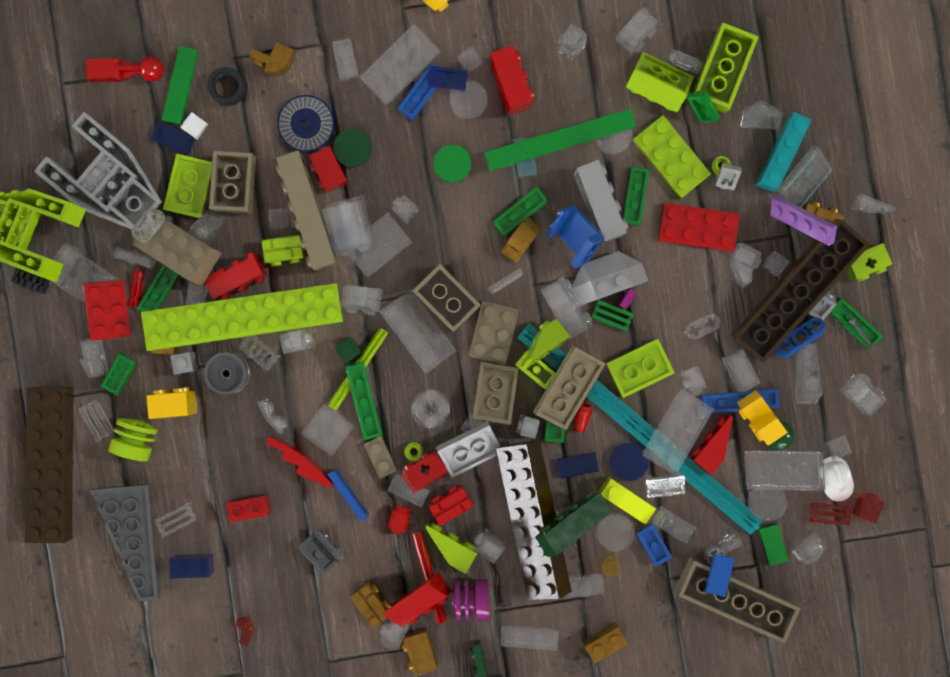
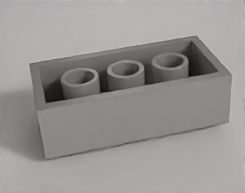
(600, 201)

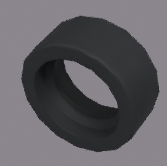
(219, 73)

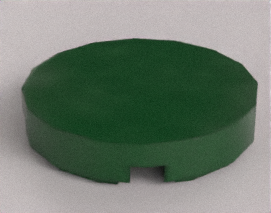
(352, 148)

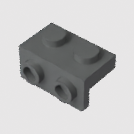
(320, 551)

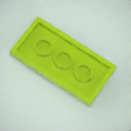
(671, 157)

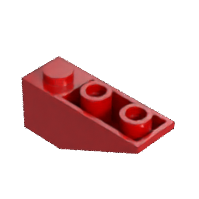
(713, 450)

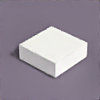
(194, 125)

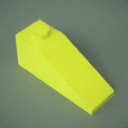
(627, 500)

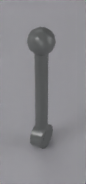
(852, 321)

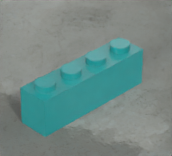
(783, 152)

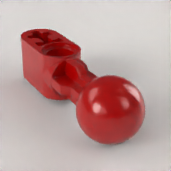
(116, 70)

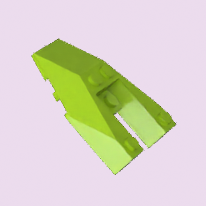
(18, 221)

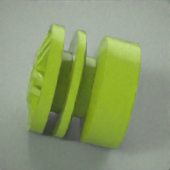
(133, 437)

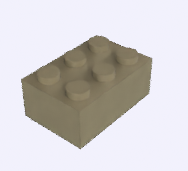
(232, 182)
(446, 298)

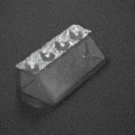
(418, 331)

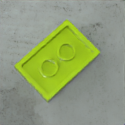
(188, 186)
(640, 368)

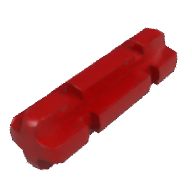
(136, 288)

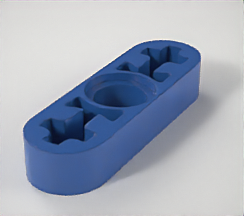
(801, 330)

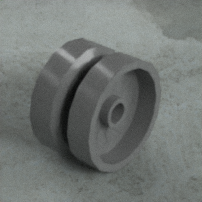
(216, 375)

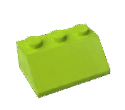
(660, 82)

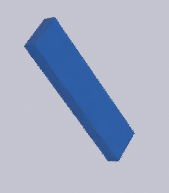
(728, 401)

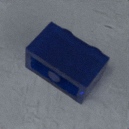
(191, 566)

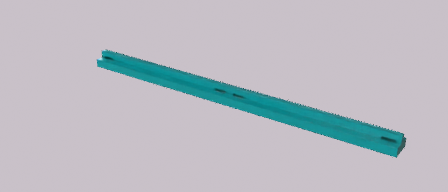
(621, 414)

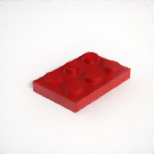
(107, 309)

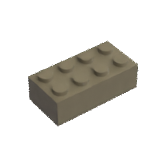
(180, 252)

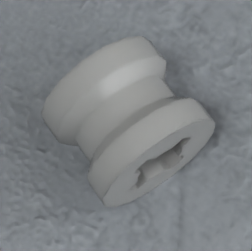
(709, 551)

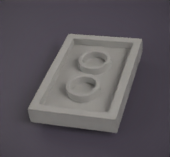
(468, 449)

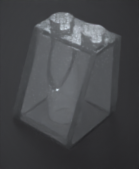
(348, 225)

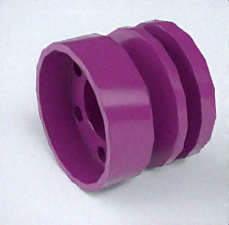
(471, 600)

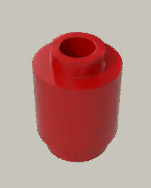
(399, 519)

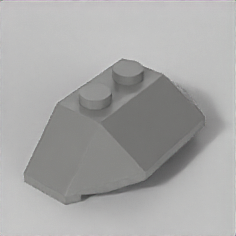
(607, 276)

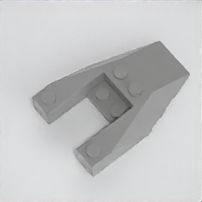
(111, 185)

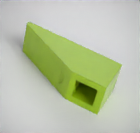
(456, 553)

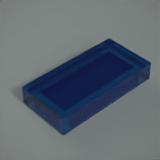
(447, 78)
(173, 138)
(578, 465)

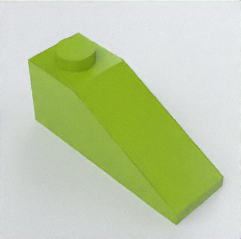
(547, 340)

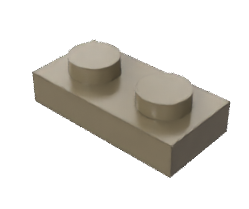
(380, 457)

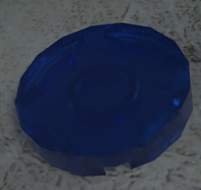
(628, 462)

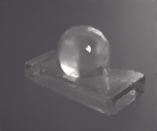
(586, 585)

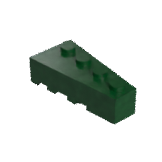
(573, 523)

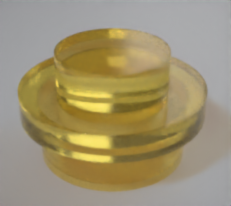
(611, 566)

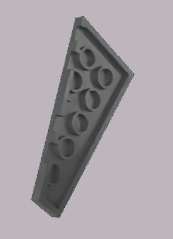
(131, 529)

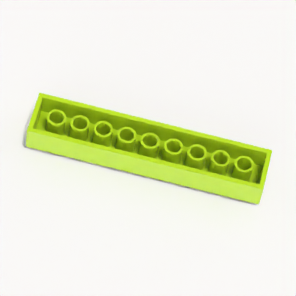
(241, 317)

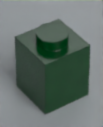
(348, 350)

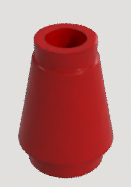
(582, 418)

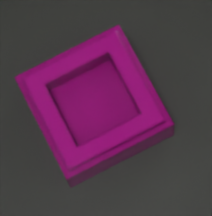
(626, 300)

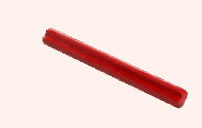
(427, 571)

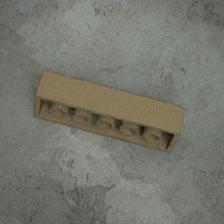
(308, 212)
(742, 602)

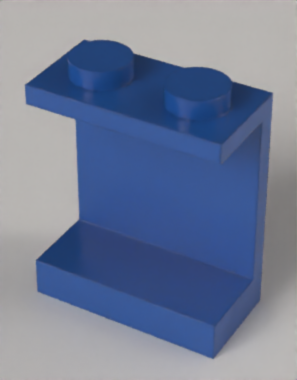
(577, 233)

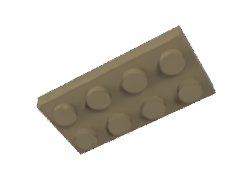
(569, 387)

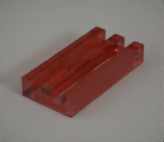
(814, 512)

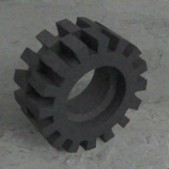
(30, 281)

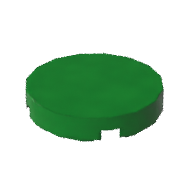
(452, 163)

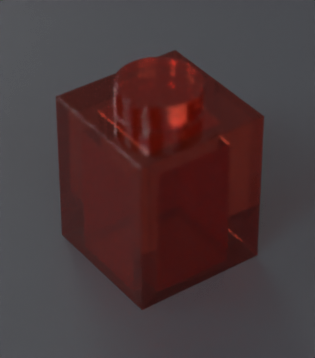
(868, 507)

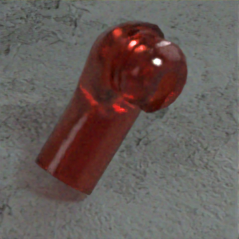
(247, 629)

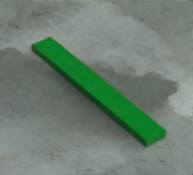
(560, 140)

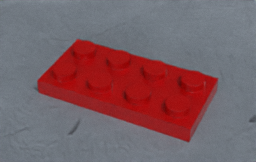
(698, 227)

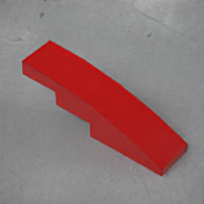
(307, 467)

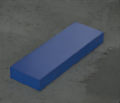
(417, 96)
(348, 494)

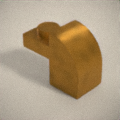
(277, 63)
(521, 239)

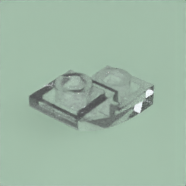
(276, 422)
(673, 524)

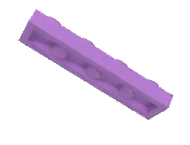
(803, 220)

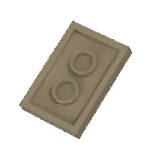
(493, 332)
(495, 393)

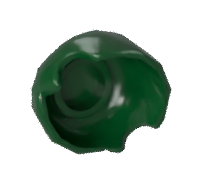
(785, 441)

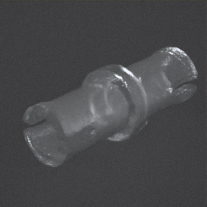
(134, 257)

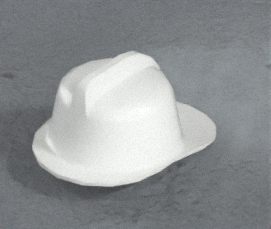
(838, 479)

